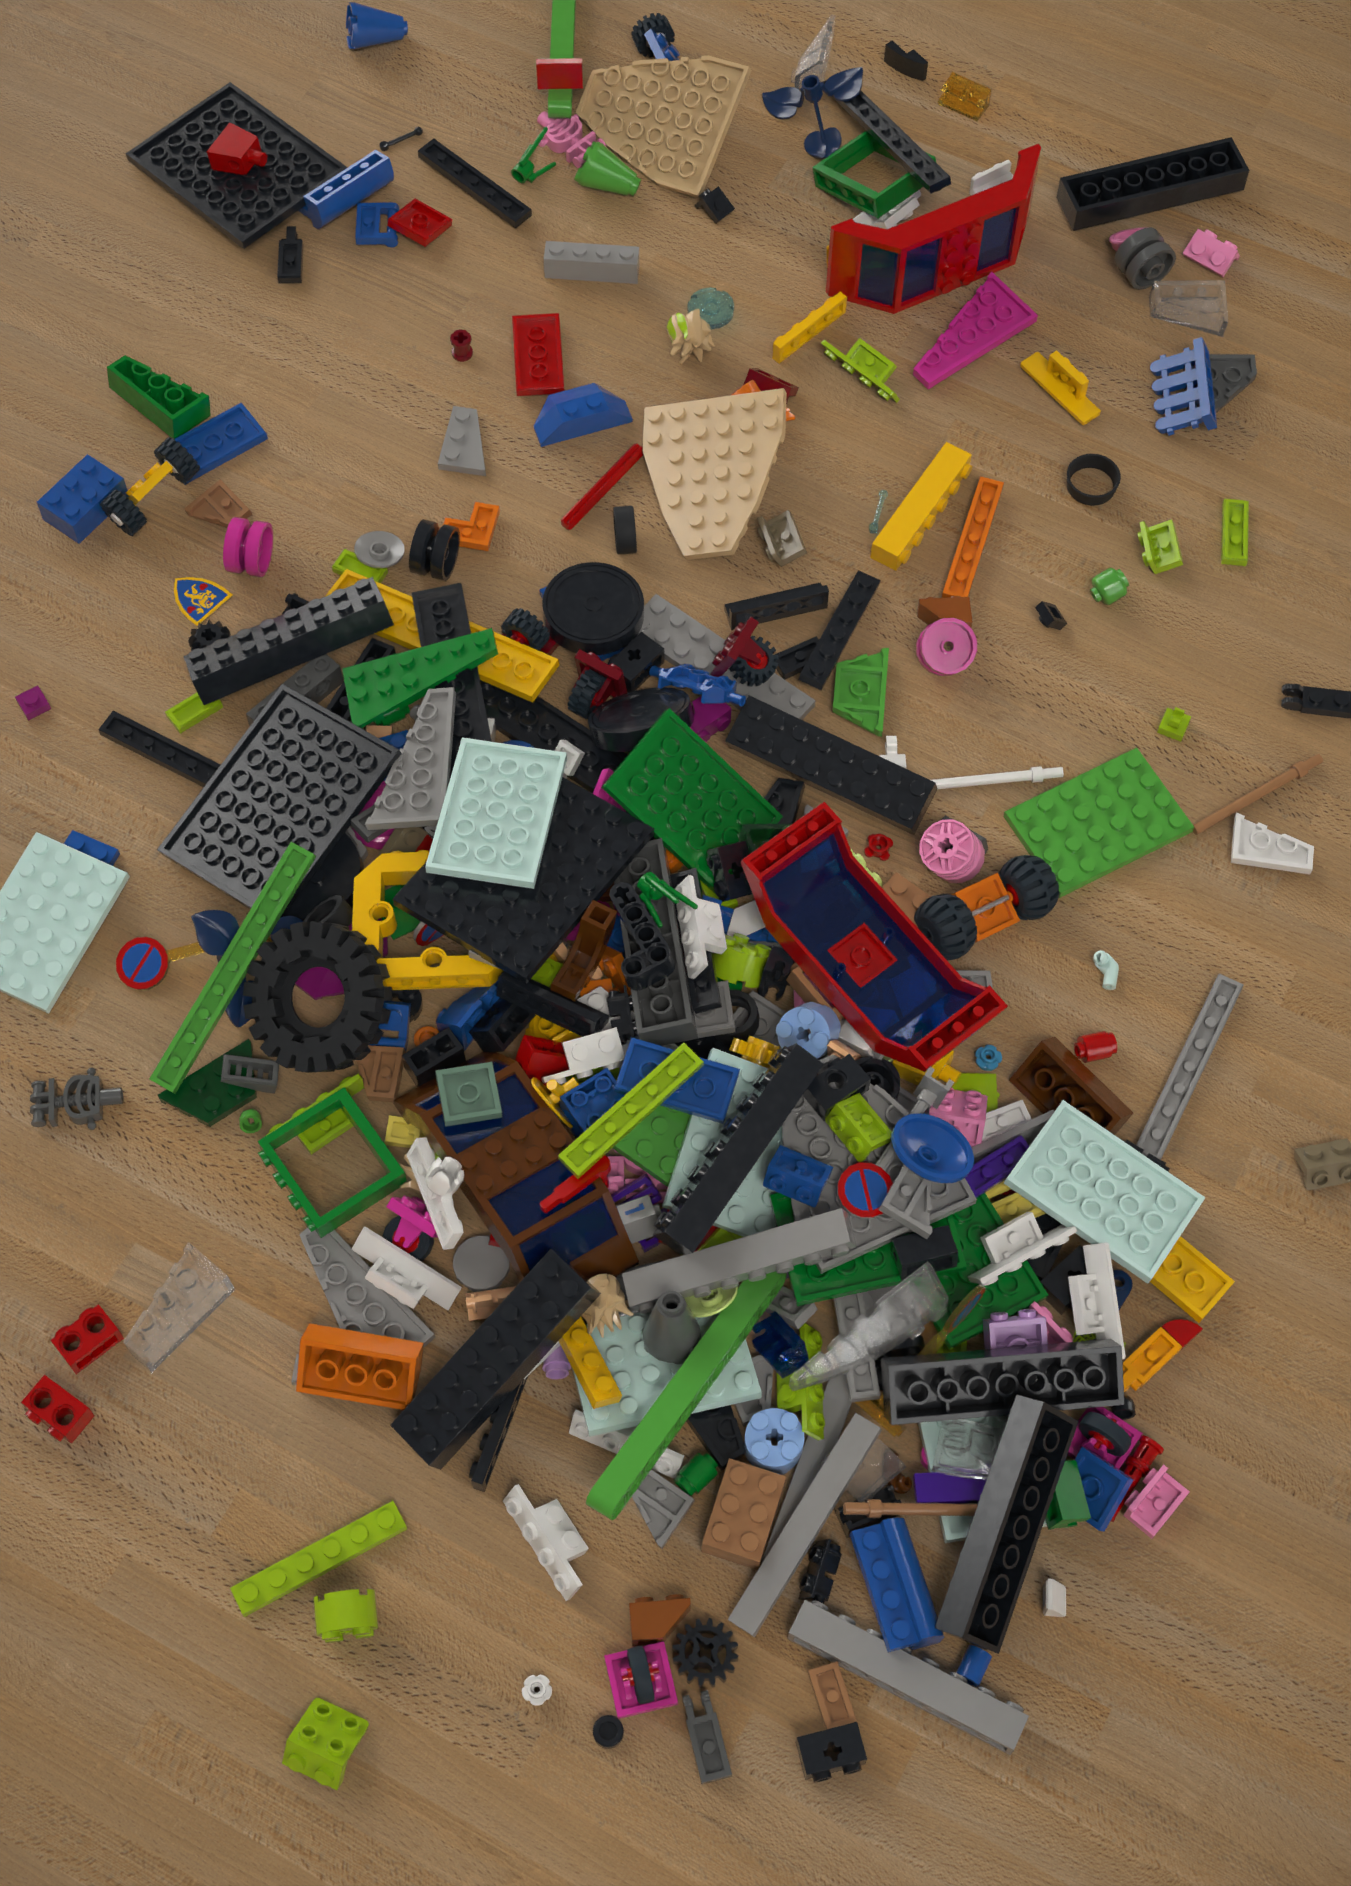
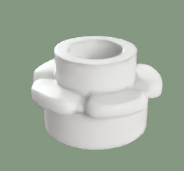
(540, 1697)

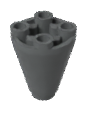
(671, 1329)

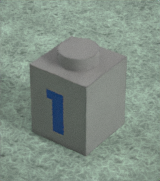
(639, 1218)

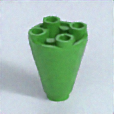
(606, 172)

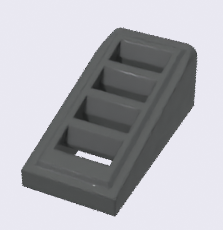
(261, 1065)

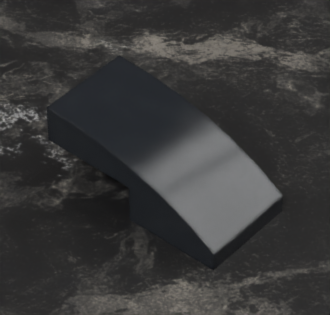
(908, 63)

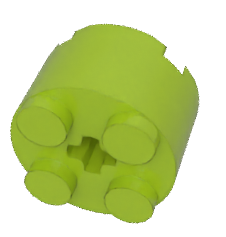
(741, 961)
(345, 1614)

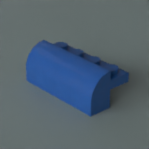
(347, 188)
(896, 1585)

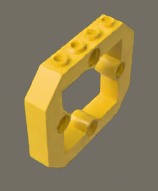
(408, 972)

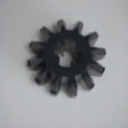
(207, 634)

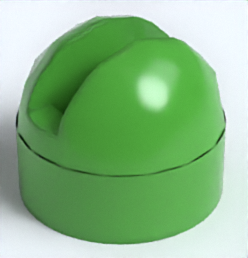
(244, 1121)

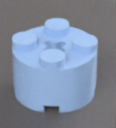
(813, 1016)
(785, 1429)

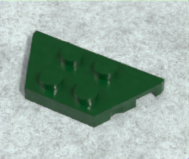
(204, 1094)

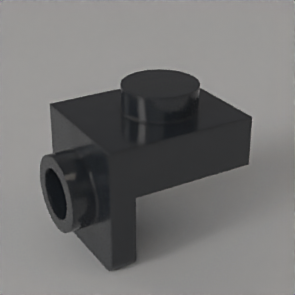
(715, 204)

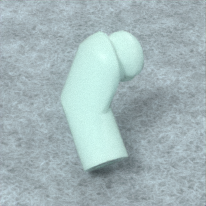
(1108, 967)

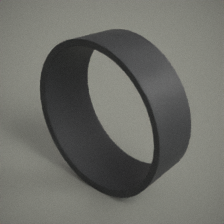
(1098, 462)

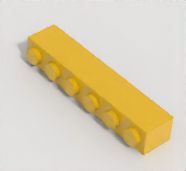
(921, 506)

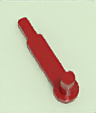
(573, 1186)

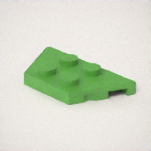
(862, 690)

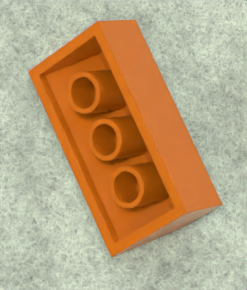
(358, 1366)

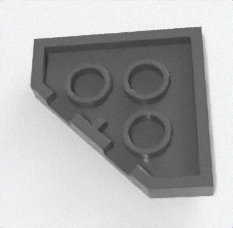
(1230, 376)

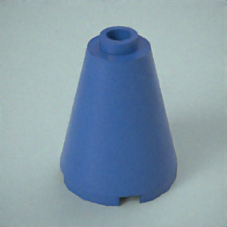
(372, 26)

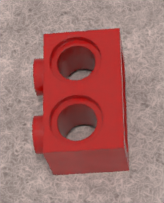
(91, 1344)
(61, 1405)

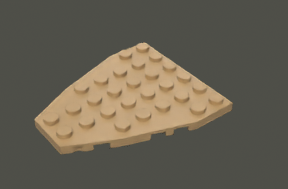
(666, 115)
(713, 465)

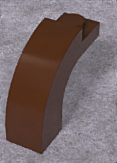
(587, 950)

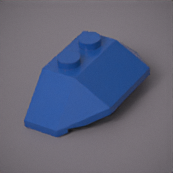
(579, 413)

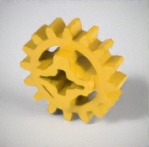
(754, 1050)

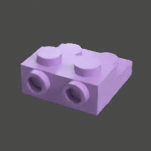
(1014, 1331)

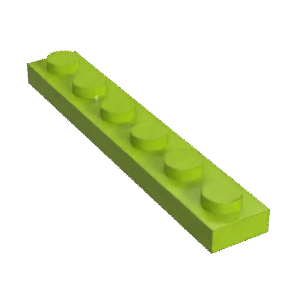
(630, 1110)
(318, 1558)

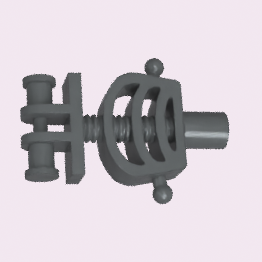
(95, 1099)

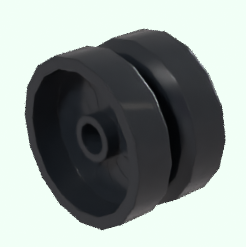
(434, 550)

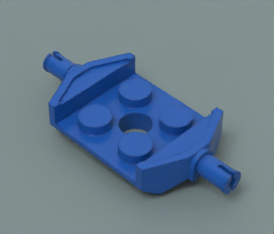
(711, 688)

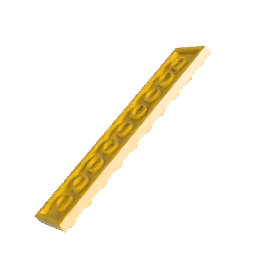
(514, 669)

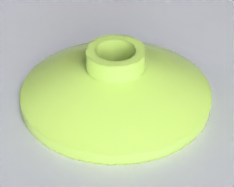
(713, 1303)

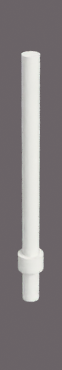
(1035, 774)

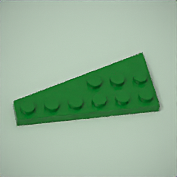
(405, 677)

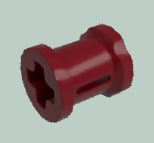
(461, 345)

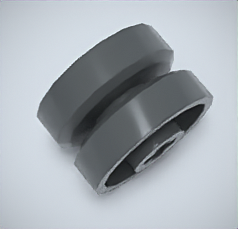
(1145, 258)

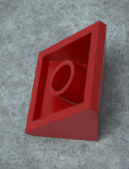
(559, 73)

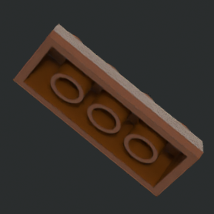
(1058, 1075)

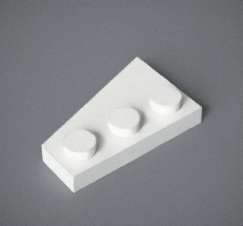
(1266, 849)

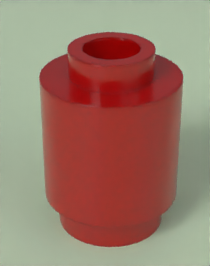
(1095, 1046)

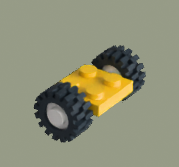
(174, 461)

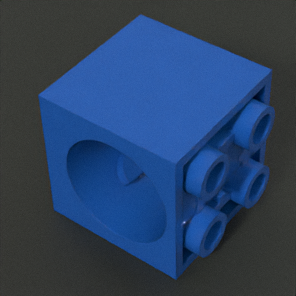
(589, 1101)

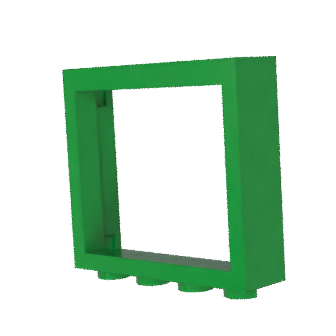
(830, 179)
(354, 1205)

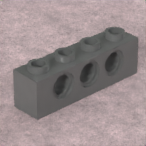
(313, 681)

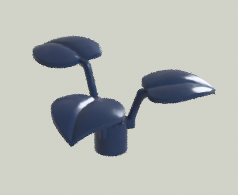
(784, 103)
(214, 934)

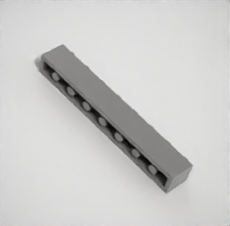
(741, 1260)
(909, 1677)

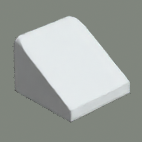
(1054, 1598)

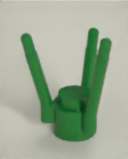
(524, 168)
(654, 889)

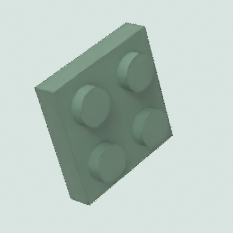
(468, 1094)

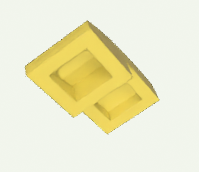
(400, 1133)

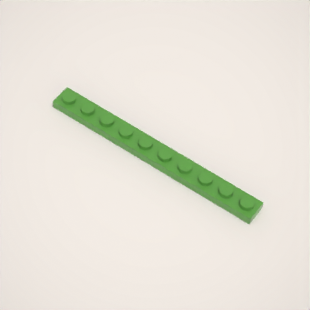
(232, 968)

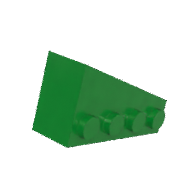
(159, 399)

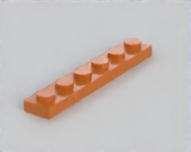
(973, 538)

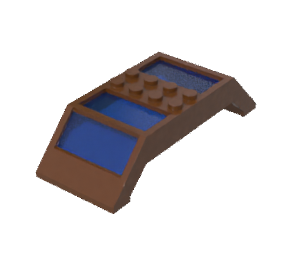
(514, 1167)

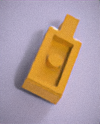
(1149, 1359)

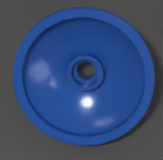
(932, 1148)

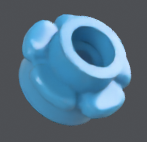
(988, 1064)

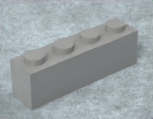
(591, 262)

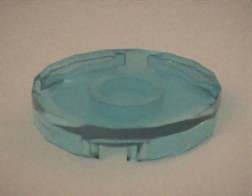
(714, 306)

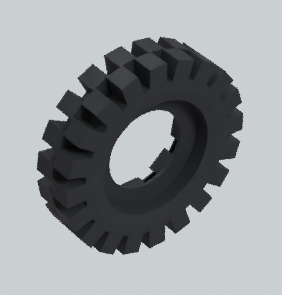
(272, 1007)

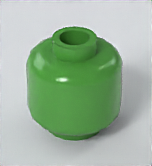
(1109, 586)

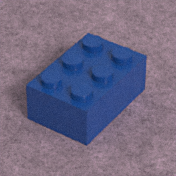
(76, 498)

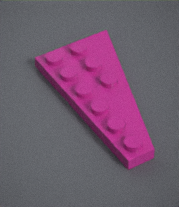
(978, 328)

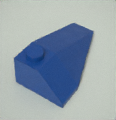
(466, 1012)

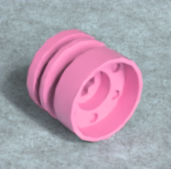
(958, 863)

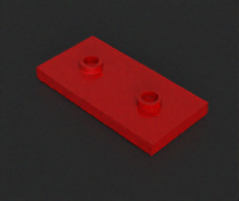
(538, 354)

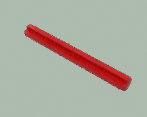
(602, 486)

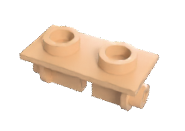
(483, 1303)

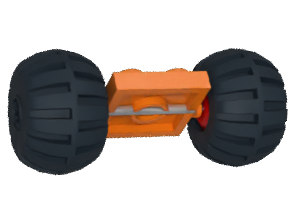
(1019, 891)

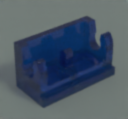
(780, 1345)

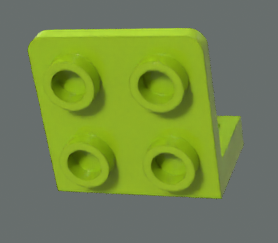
(324, 1742)

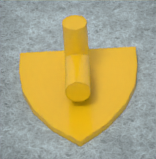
(553, 1098)

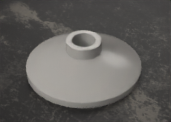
(379, 549)

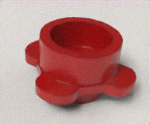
(878, 840)

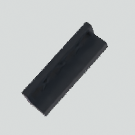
(778, 605)
(551, 1006)

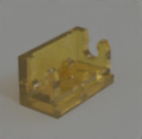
(965, 96)

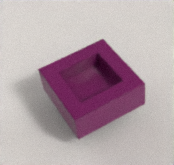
(33, 702)

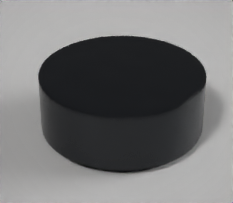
(608, 1731)

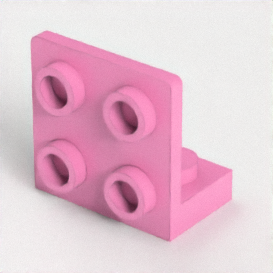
(965, 1112)

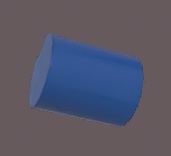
(974, 1665)

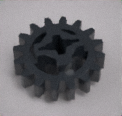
(716, 1645)

